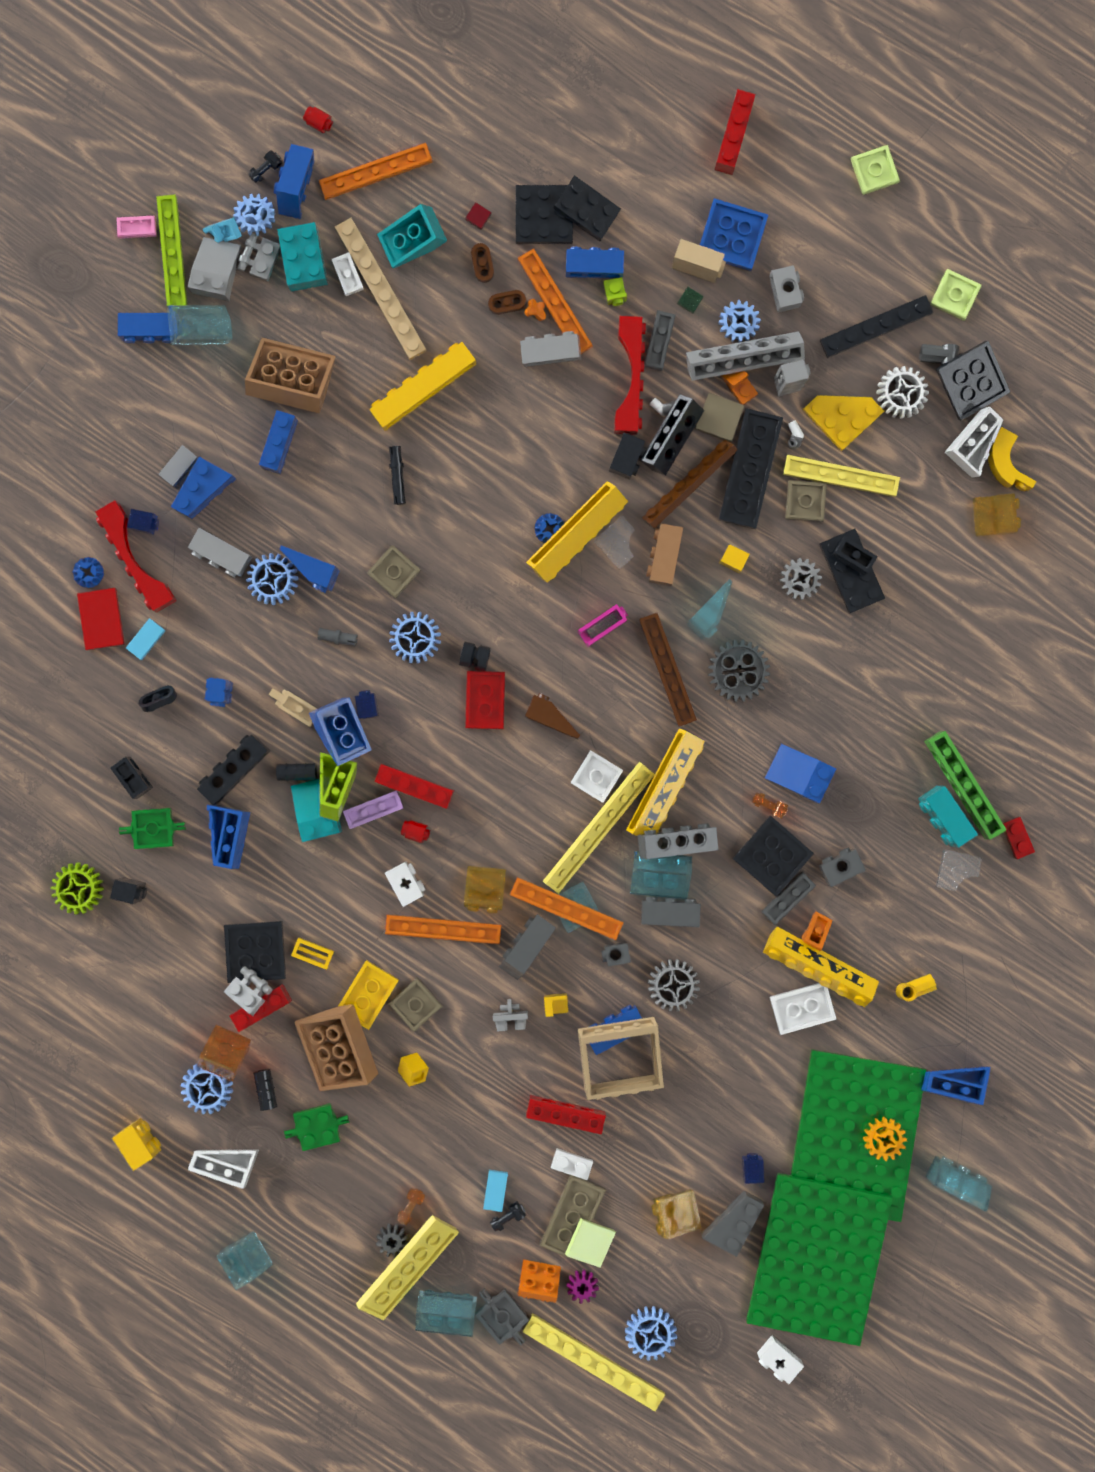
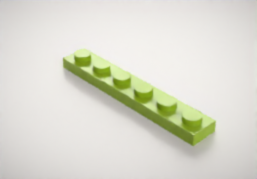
(171, 250)

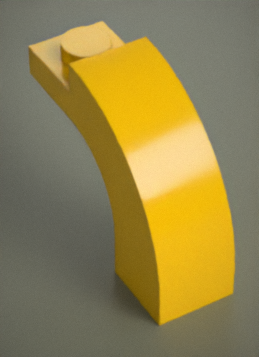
(1001, 464)

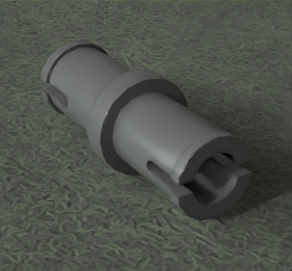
(337, 637)

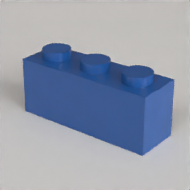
(594, 263)
(143, 327)
(278, 442)
(627, 1014)

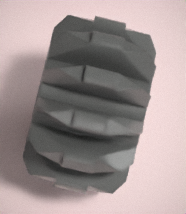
(387, 1245)

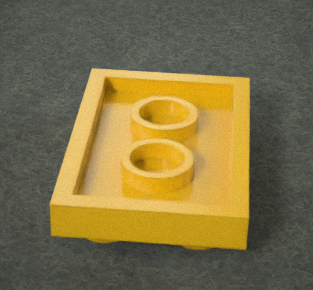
(369, 992)

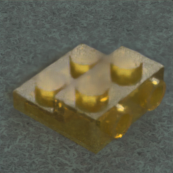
(996, 515)
(484, 889)
(676, 1214)

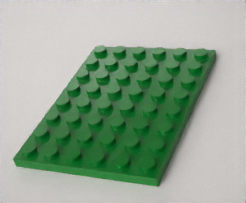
(837, 1107)
(819, 1259)

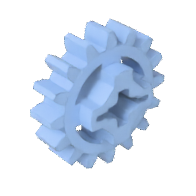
(252, 222)
(743, 327)

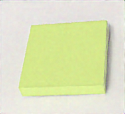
(875, 169)
(955, 294)
(590, 1242)

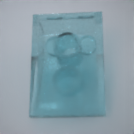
(709, 616)

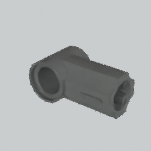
(938, 354)

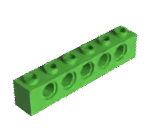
(965, 785)

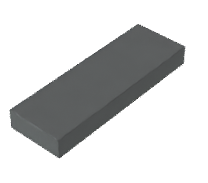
(659, 340)
(788, 898)

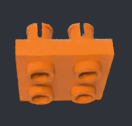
(539, 1281)

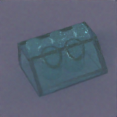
(199, 324)
(661, 876)
(960, 1182)
(445, 1313)

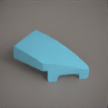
(224, 230)

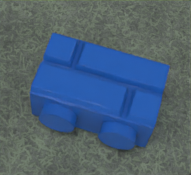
(218, 692)

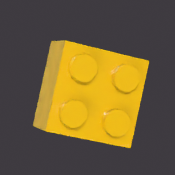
(137, 1143)

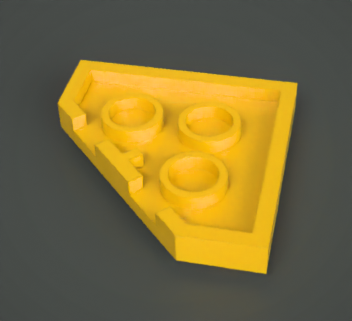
(843, 416)

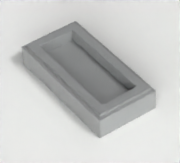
(178, 466)

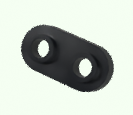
(157, 698)

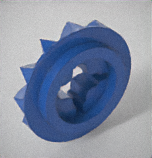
(540, 526)
(96, 570)

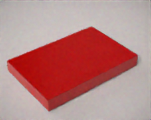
(100, 619)
(485, 700)

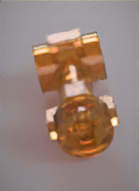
(779, 809)
(415, 1197)

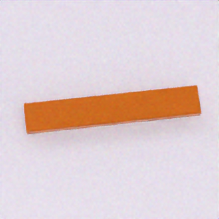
(375, 171)
(552, 297)
(566, 908)
(443, 929)

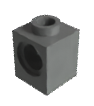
(624, 958)

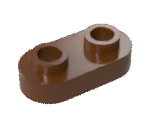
(483, 263)
(506, 300)

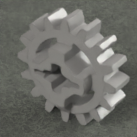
(797, 571)

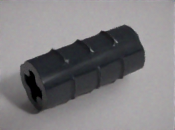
(296, 772)
(265, 1089)

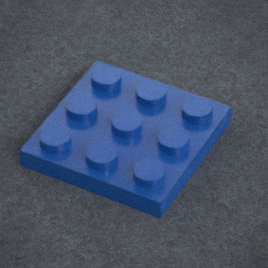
(734, 232)

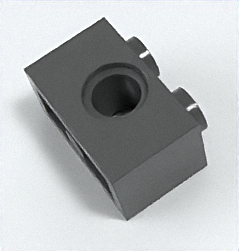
(853, 867)

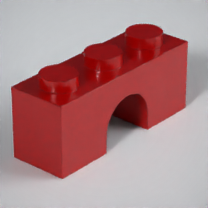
(275, 1000)

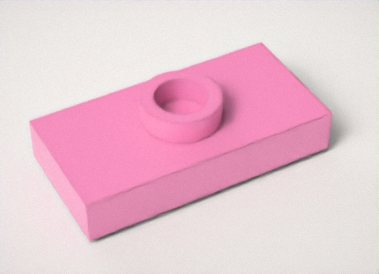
(136, 227)

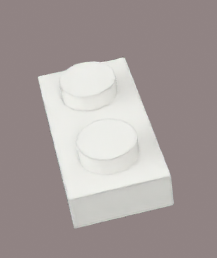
(347, 274)
(572, 1164)

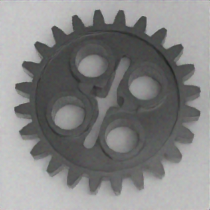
(741, 687)

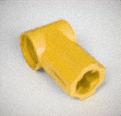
(917, 987)

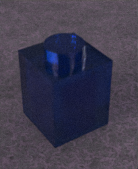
(143, 521)
(366, 705)
(753, 1168)

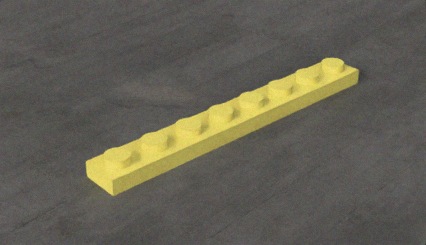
(598, 827)
(593, 1362)

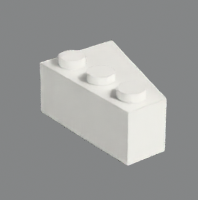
(974, 442)
(224, 1165)

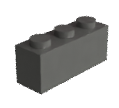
(670, 912)

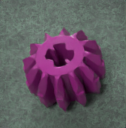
(575, 1284)

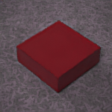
(478, 216)

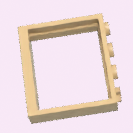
(618, 1031)

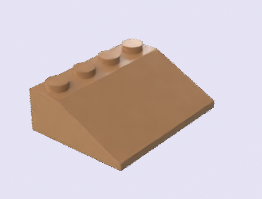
(289, 375)
(337, 1048)

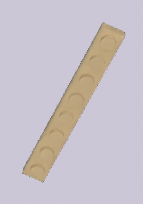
(380, 288)

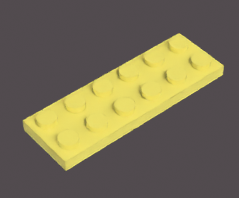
(407, 1268)

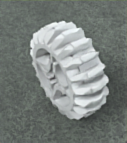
(899, 376)

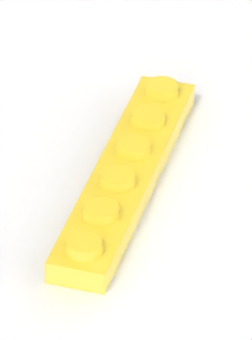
(841, 475)

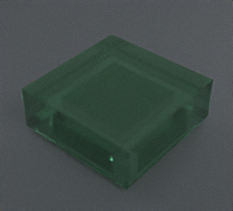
(690, 300)

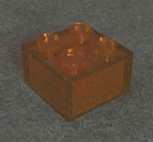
(224, 1053)

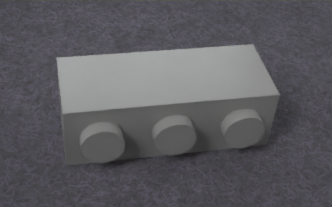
(550, 349)
(791, 377)
(219, 553)

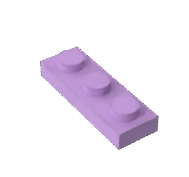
(373, 809)

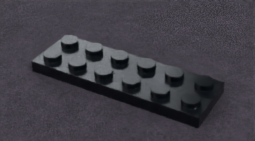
(750, 468)

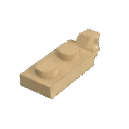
(293, 705)

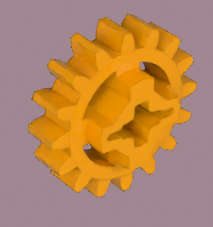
(882, 1146)

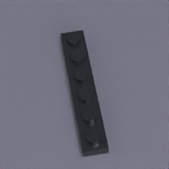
(876, 326)

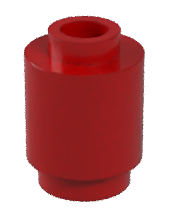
(318, 119)
(415, 831)

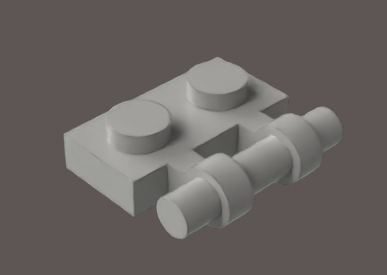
(265, 258)
(245, 996)

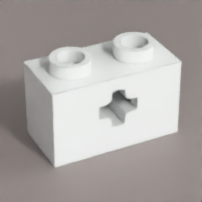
(405, 894)
(774, 1350)

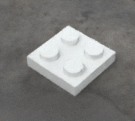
(596, 776)

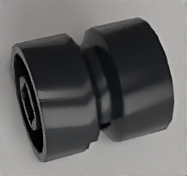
(474, 656)

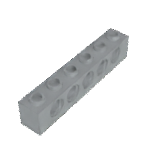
(745, 355)

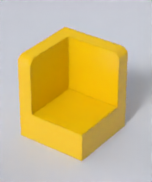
(734, 558)
(555, 1004)
(413, 1069)

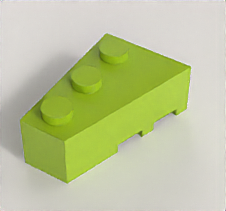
(334, 785)

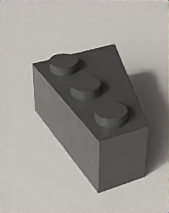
(526, 946)
(734, 1224)

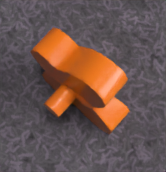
(535, 309)

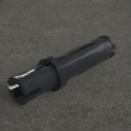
(397, 475)

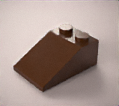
(546, 713)

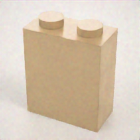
(699, 261)

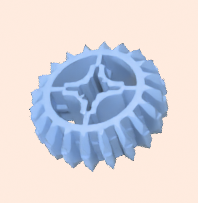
(280, 577)
(413, 646)
(214, 1091)
(644, 1329)

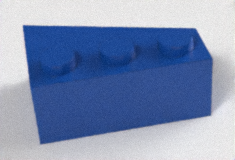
(293, 180)
(201, 487)
(228, 835)
(959, 1084)

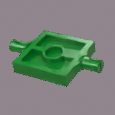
(152, 828)
(316, 1127)

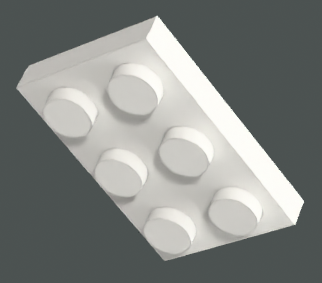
(802, 1008)

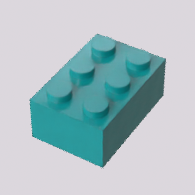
(302, 256)
(947, 816)

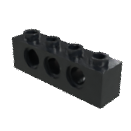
(672, 435)
(207, 784)

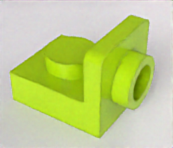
(615, 291)

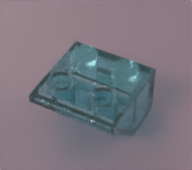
(244, 1260)

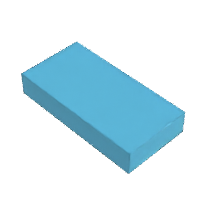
(145, 639)
(495, 1190)

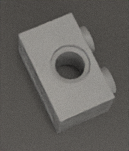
(783, 299)

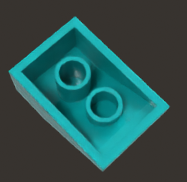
(412, 236)
(307, 809)

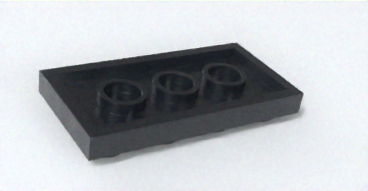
(856, 589)

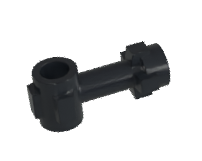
(272, 160)
(516, 1211)

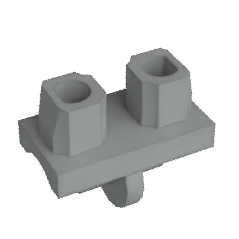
(502, 1018)

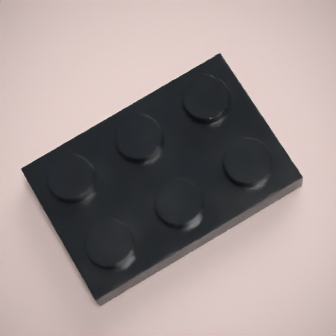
(587, 208)

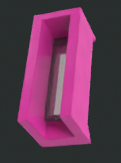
(603, 625)

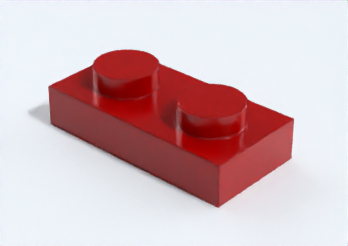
(1018, 838)

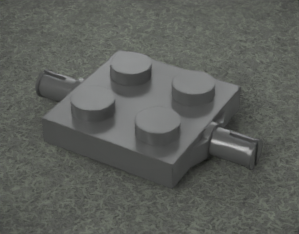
(502, 1316)

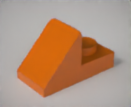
(740, 386)
(817, 931)

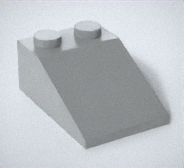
(214, 269)

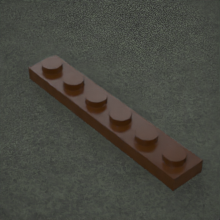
(689, 484)
(667, 669)

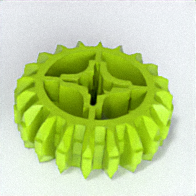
(78, 895)

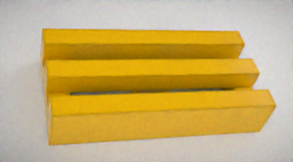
(315, 946)

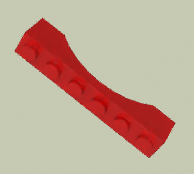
(630, 336)
(115, 522)

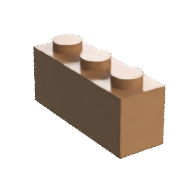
(664, 554)

